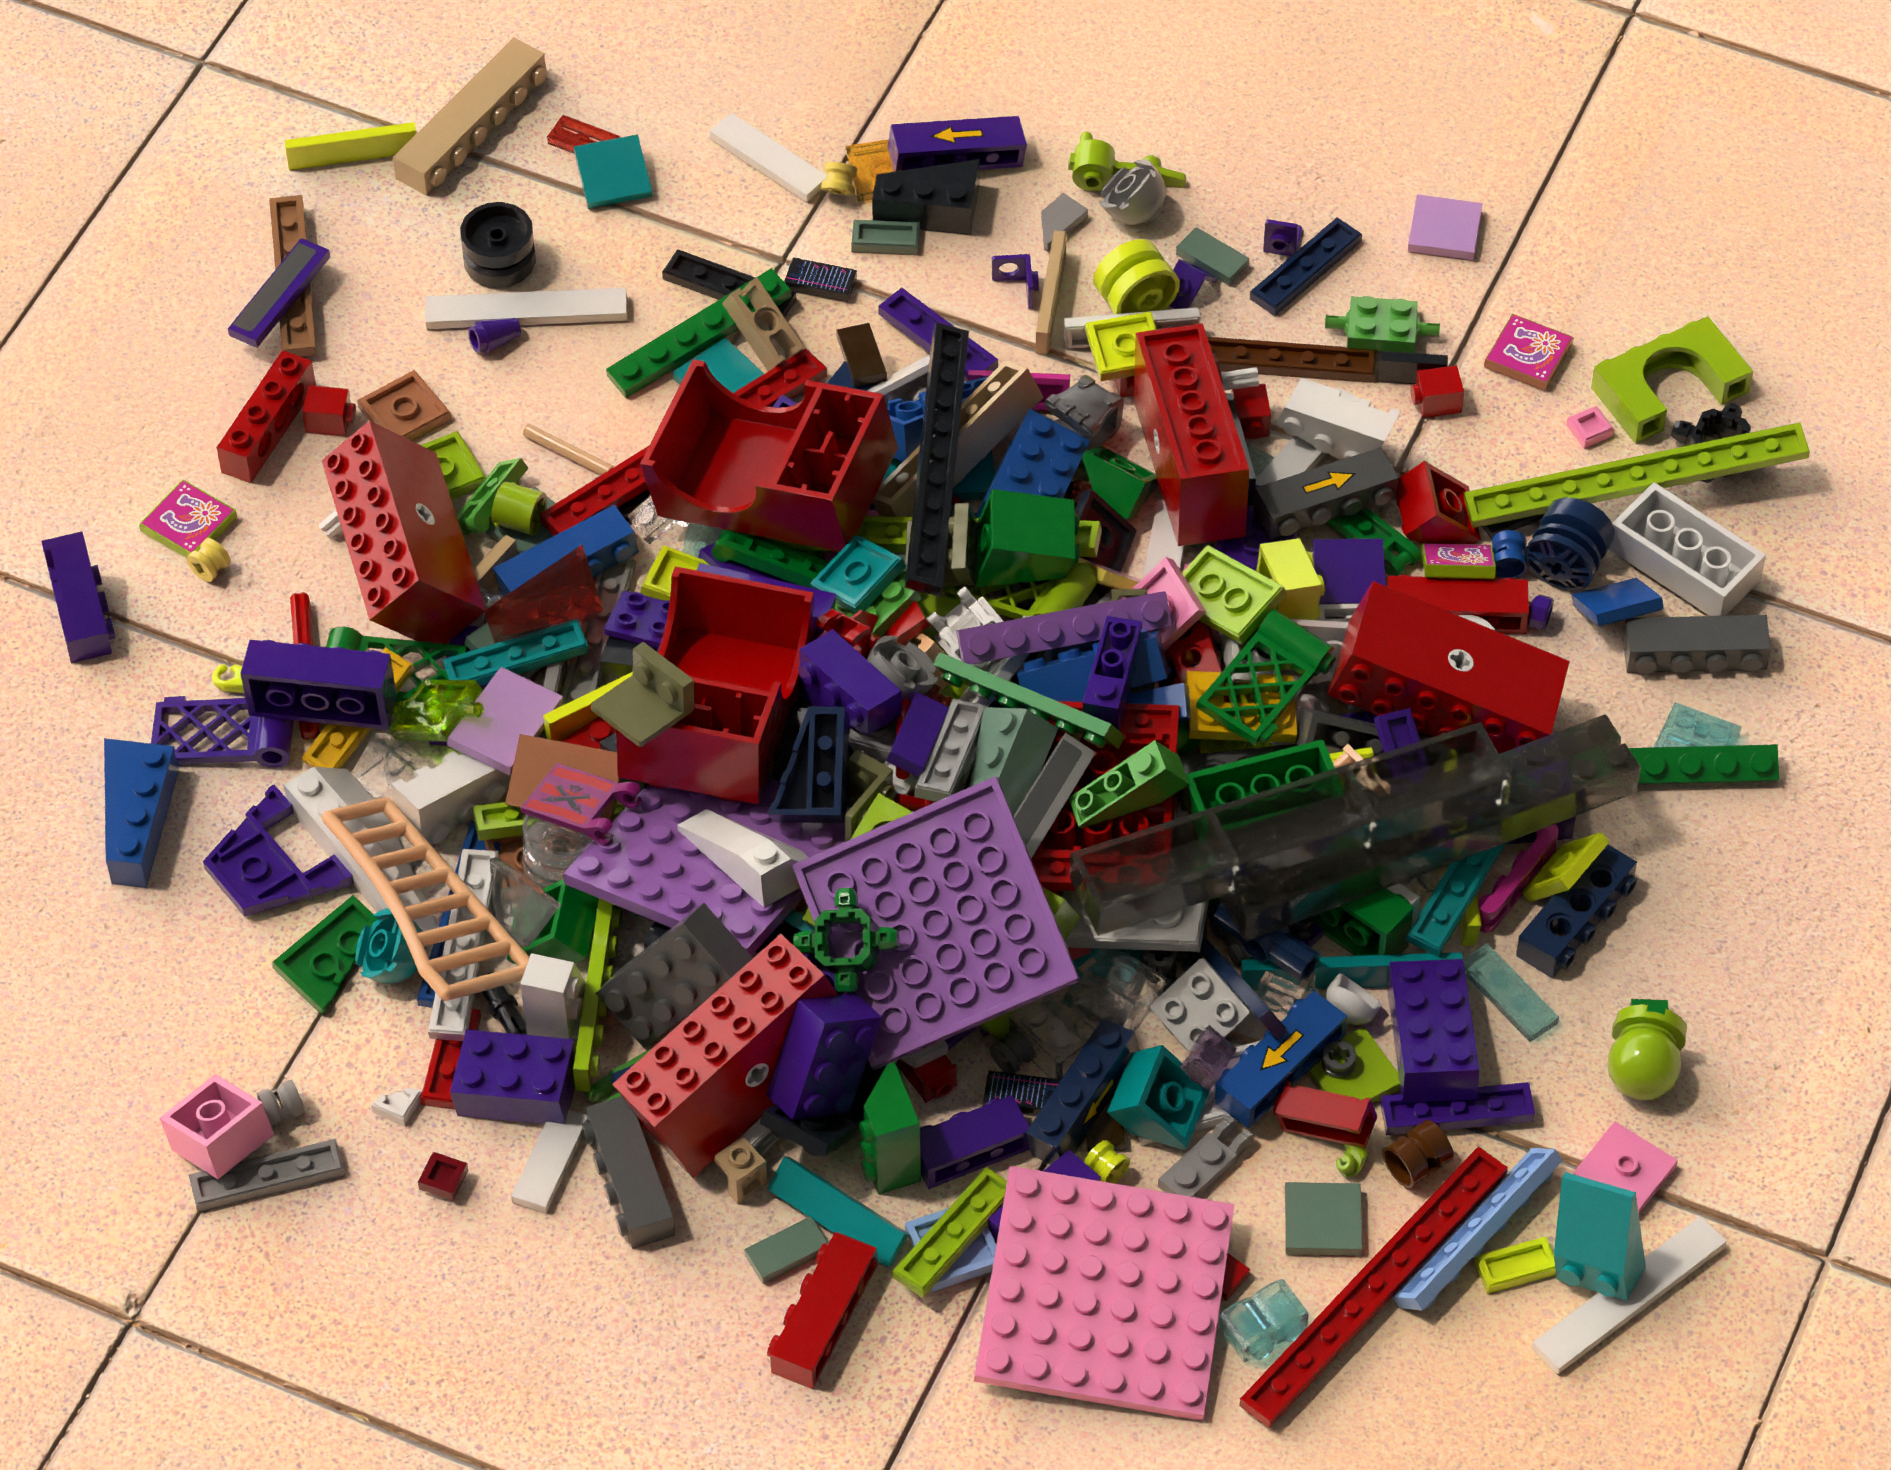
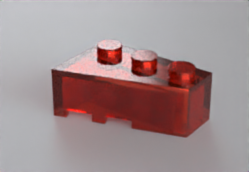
(548, 599)

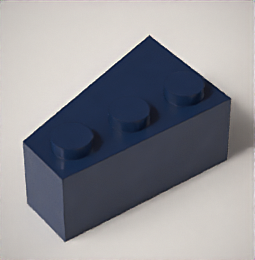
(817, 772)

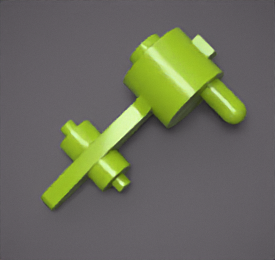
(1095, 164)

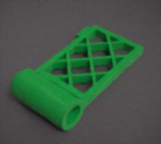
(1294, 650)
(431, 652)

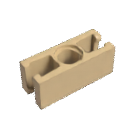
(768, 312)

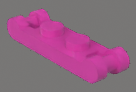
(1509, 888)

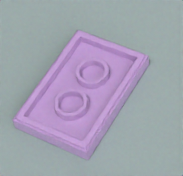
(510, 709)

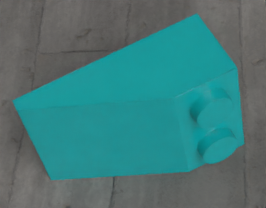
(1598, 1237)

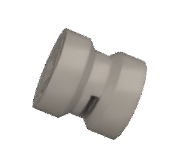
(288, 1099)

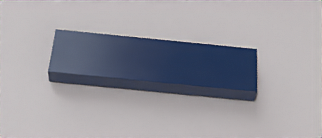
(1305, 266)
(1242, 989)

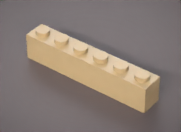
(470, 116)
(984, 422)

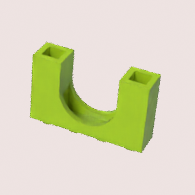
(1694, 348)

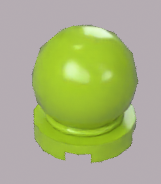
(1646, 1052)

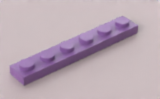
(1058, 628)

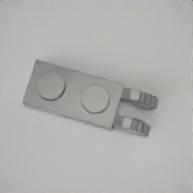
(1205, 1161)

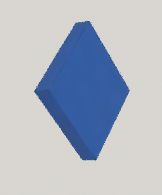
(1617, 601)

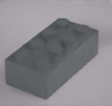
(673, 975)

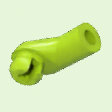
(1352, 1160)

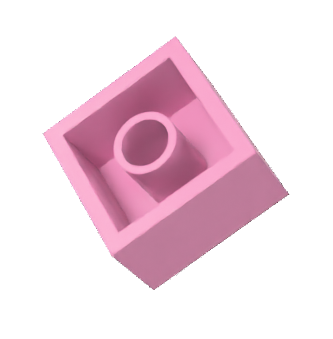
(216, 1126)

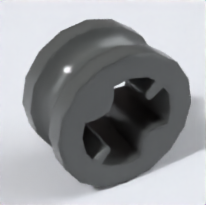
(1345, 1052)

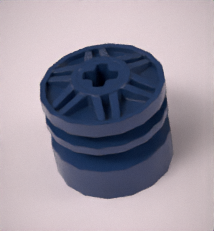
(1569, 543)

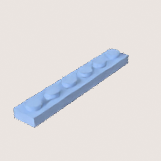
(1477, 1228)

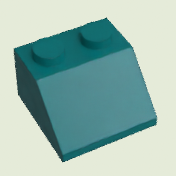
(1158, 1098)

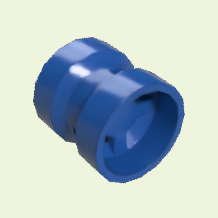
(1509, 553)

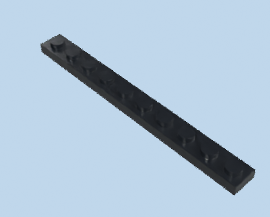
(937, 460)

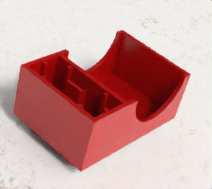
(770, 470)
(743, 654)

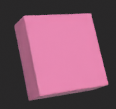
(1590, 427)

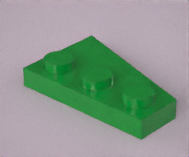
(325, 954)

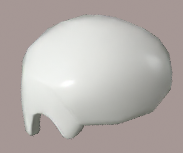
(1352, 1000)

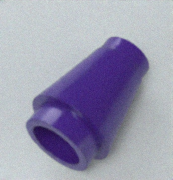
(492, 334)

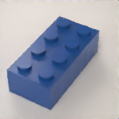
(1038, 459)

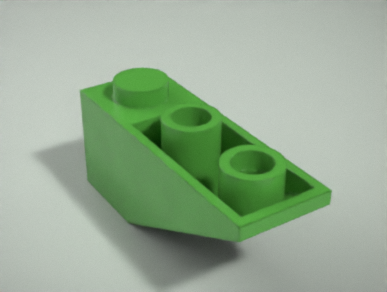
(1130, 786)

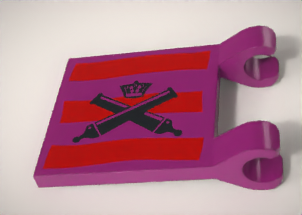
(577, 800)

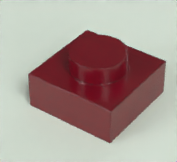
(443, 1176)

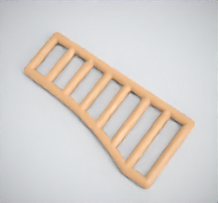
(404, 915)

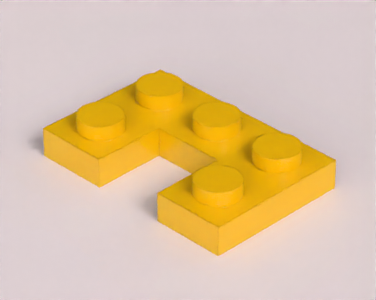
(1205, 727)

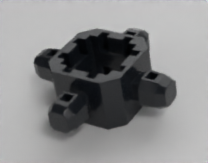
(1723, 423)

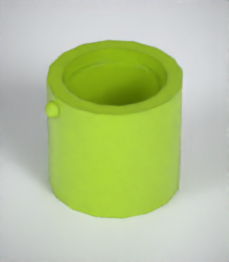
(518, 508)

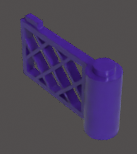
(267, 737)

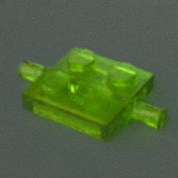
(436, 710)

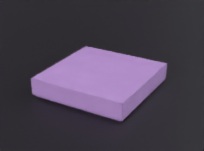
(1445, 227)

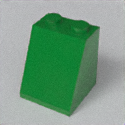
(1025, 539)

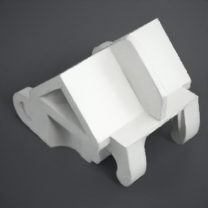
(966, 615)

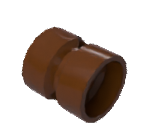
(1415, 1156)

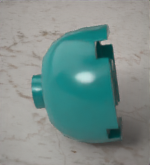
(384, 951)

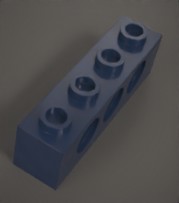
(1551, 952)

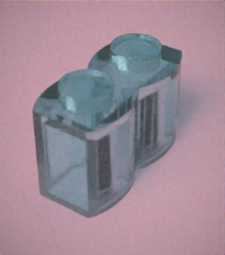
(1263, 1321)

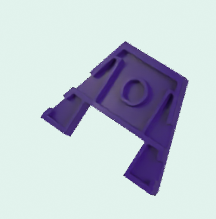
(256, 869)

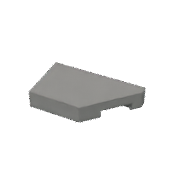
(1061, 215)

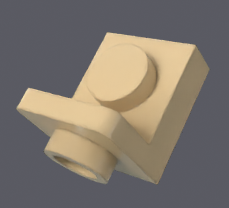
(744, 1169)

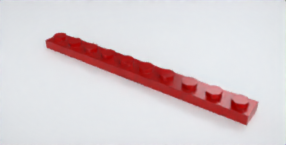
(627, 478)
(1372, 1287)

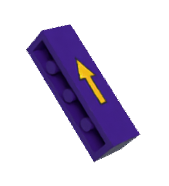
(994, 140)

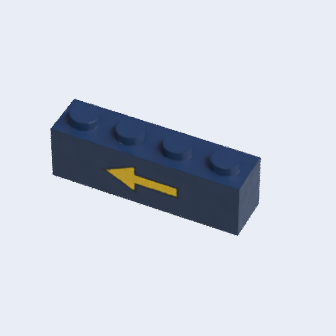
(1082, 1092)

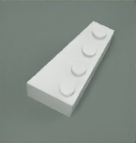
(446, 794)

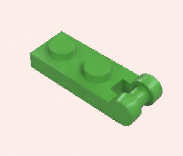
(477, 510)

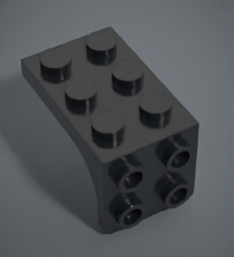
(824, 1133)

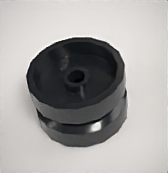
(498, 244)

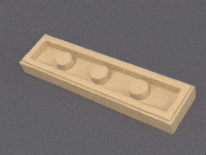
(1051, 292)

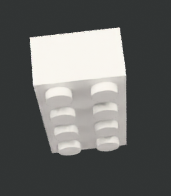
(1687, 551)

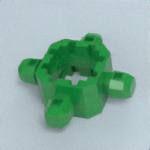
(846, 979)

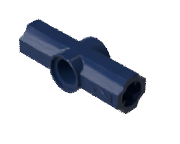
(1275, 946)

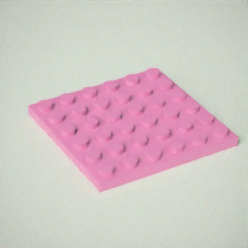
(1105, 1293)

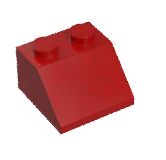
(1434, 507)

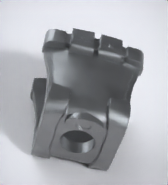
(1088, 411)

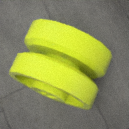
(1136, 278)

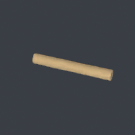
(566, 449)

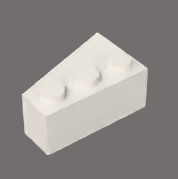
(1334, 422)
(552, 997)

